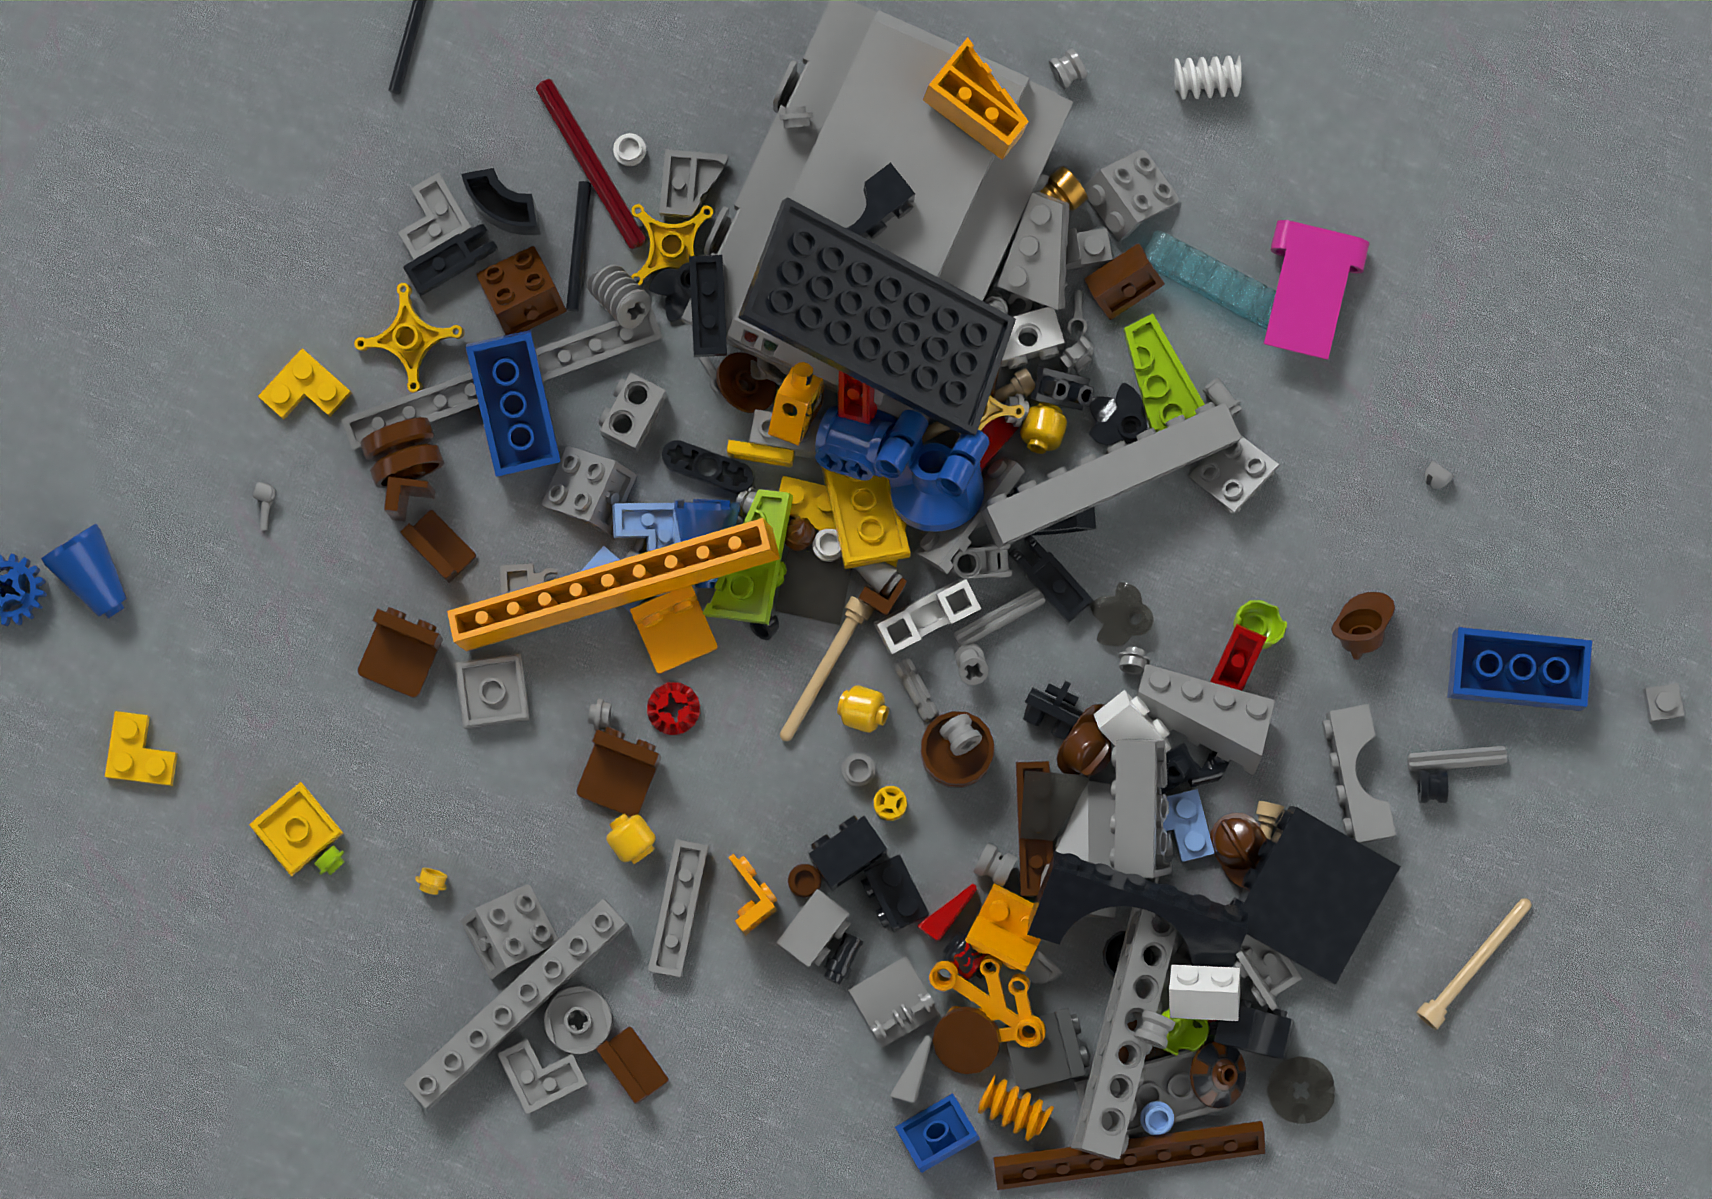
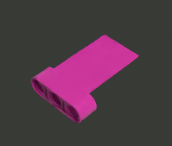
(1311, 285)

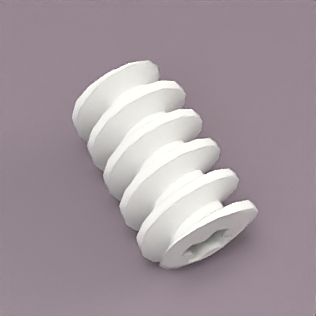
(1207, 77)

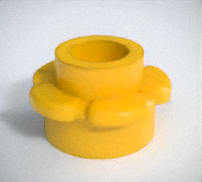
(431, 881)

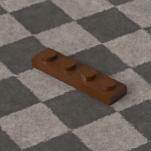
(1033, 854)

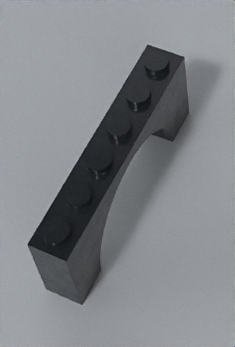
(1081, 887)

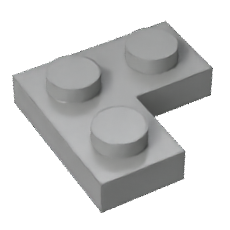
(441, 221)
(536, 1084)

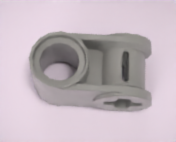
(986, 562)

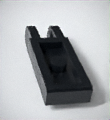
(447, 260)
(1053, 581)

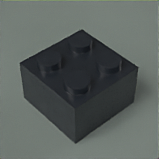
(847, 852)

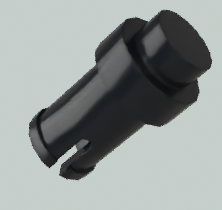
(839, 966)

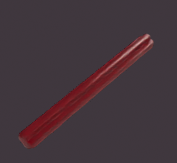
(590, 163)

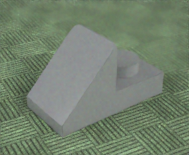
(1087, 248)

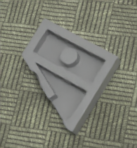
(688, 180)

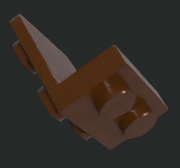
(400, 652)
(618, 772)

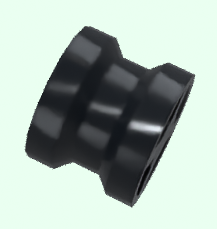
(1432, 786)

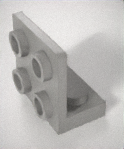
(588, 487)
(509, 930)

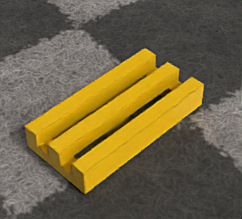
(760, 453)

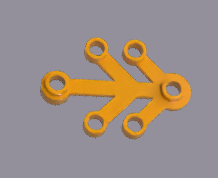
(995, 1004)

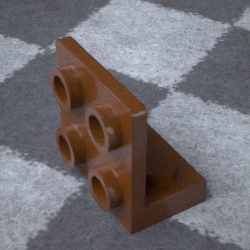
(521, 291)

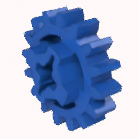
(16, 578)

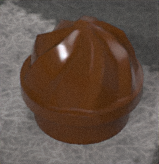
(799, 533)

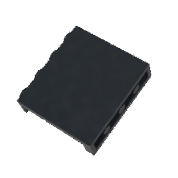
(1313, 893)

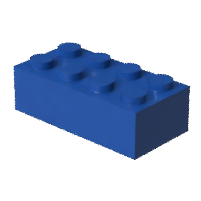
(513, 403)
(1519, 669)

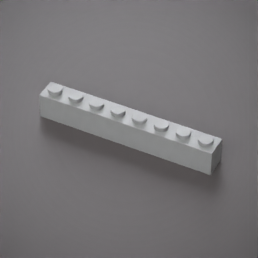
(1111, 474)

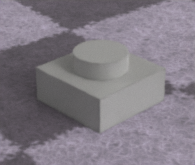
(1663, 702)

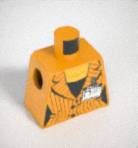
(806, 394)

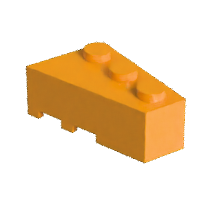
(976, 102)

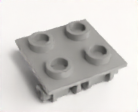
(1234, 474)
(894, 1002)

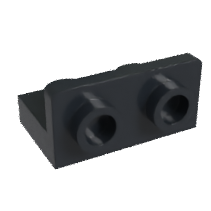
(895, 894)

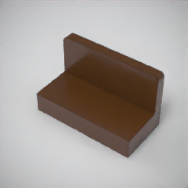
(1124, 281)
(398, 495)
(439, 545)
(878, 602)
(633, 1064)

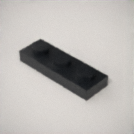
(708, 306)

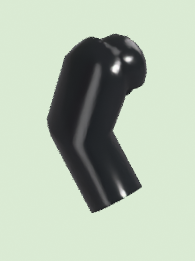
(1211, 772)

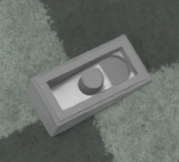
(910, 1081)

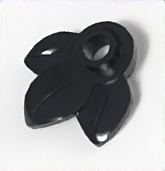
(676, 288)
(1113, 415)

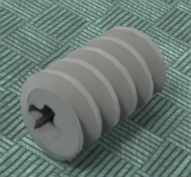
(620, 295)

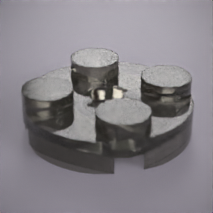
(1320, 1089)

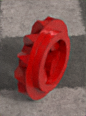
(686, 717)

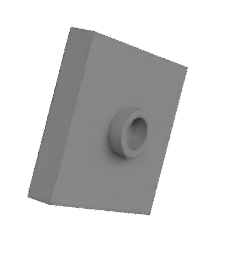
(492, 691)

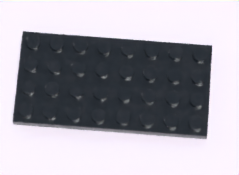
(877, 317)

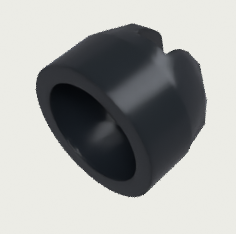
(766, 631)

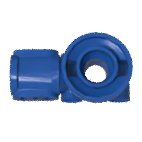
(929, 483)

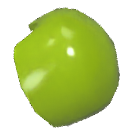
(1263, 619)
(1185, 1034)

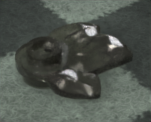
(1116, 615)

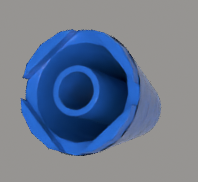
(702, 518)
(88, 571)

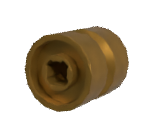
(1065, 187)

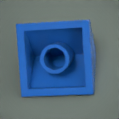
(937, 1133)

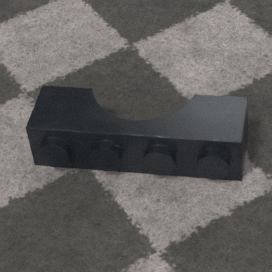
(885, 197)

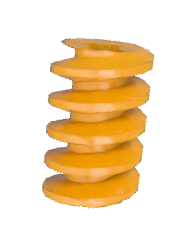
(1014, 1108)

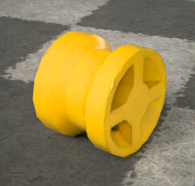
(890, 801)

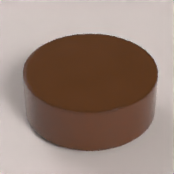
(804, 880)

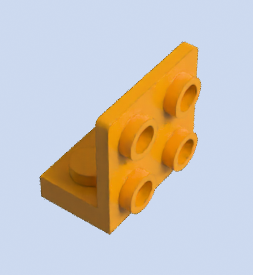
(674, 629)
(753, 914)
(1003, 929)

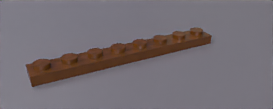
(1140, 1155)

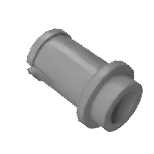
(1219, 394)

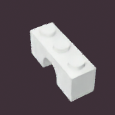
(927, 614)

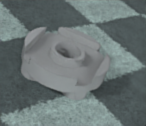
(563, 1008)

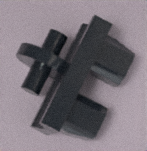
(1062, 389)
(1040, 703)
(1179, 767)

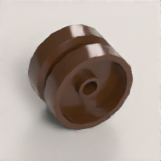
(402, 451)
(951, 769)

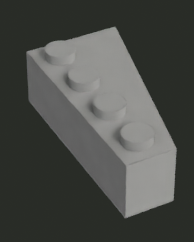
(1209, 714)
(1140, 808)

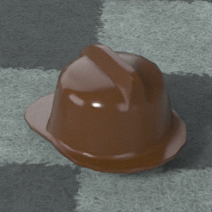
(1363, 622)
(1086, 747)
(1236, 844)

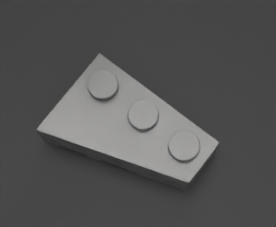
(1038, 253)

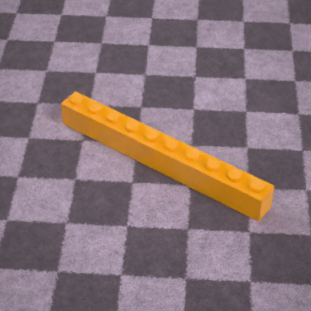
(613, 584)

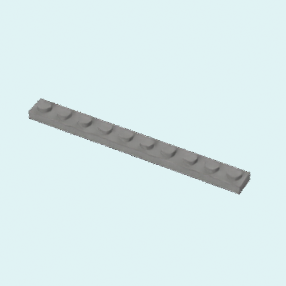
(460, 392)

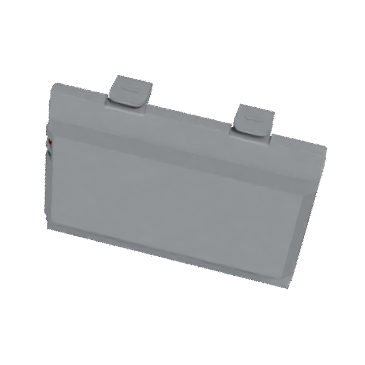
(868, 110)

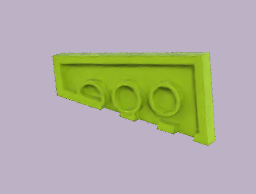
(1159, 374)
(751, 592)

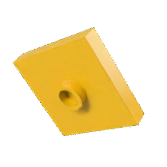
(296, 829)

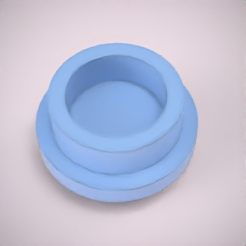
(1157, 1118)

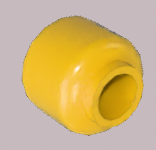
(1043, 428)
(862, 708)
(630, 838)

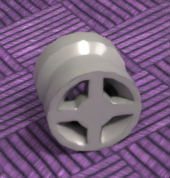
(1068, 68)
(960, 734)
(1154, 1029)

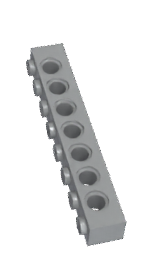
(515, 1004)
(1114, 1034)

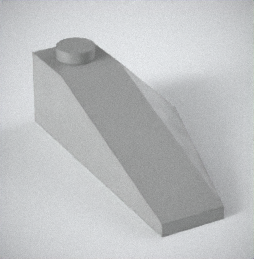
(1089, 832)

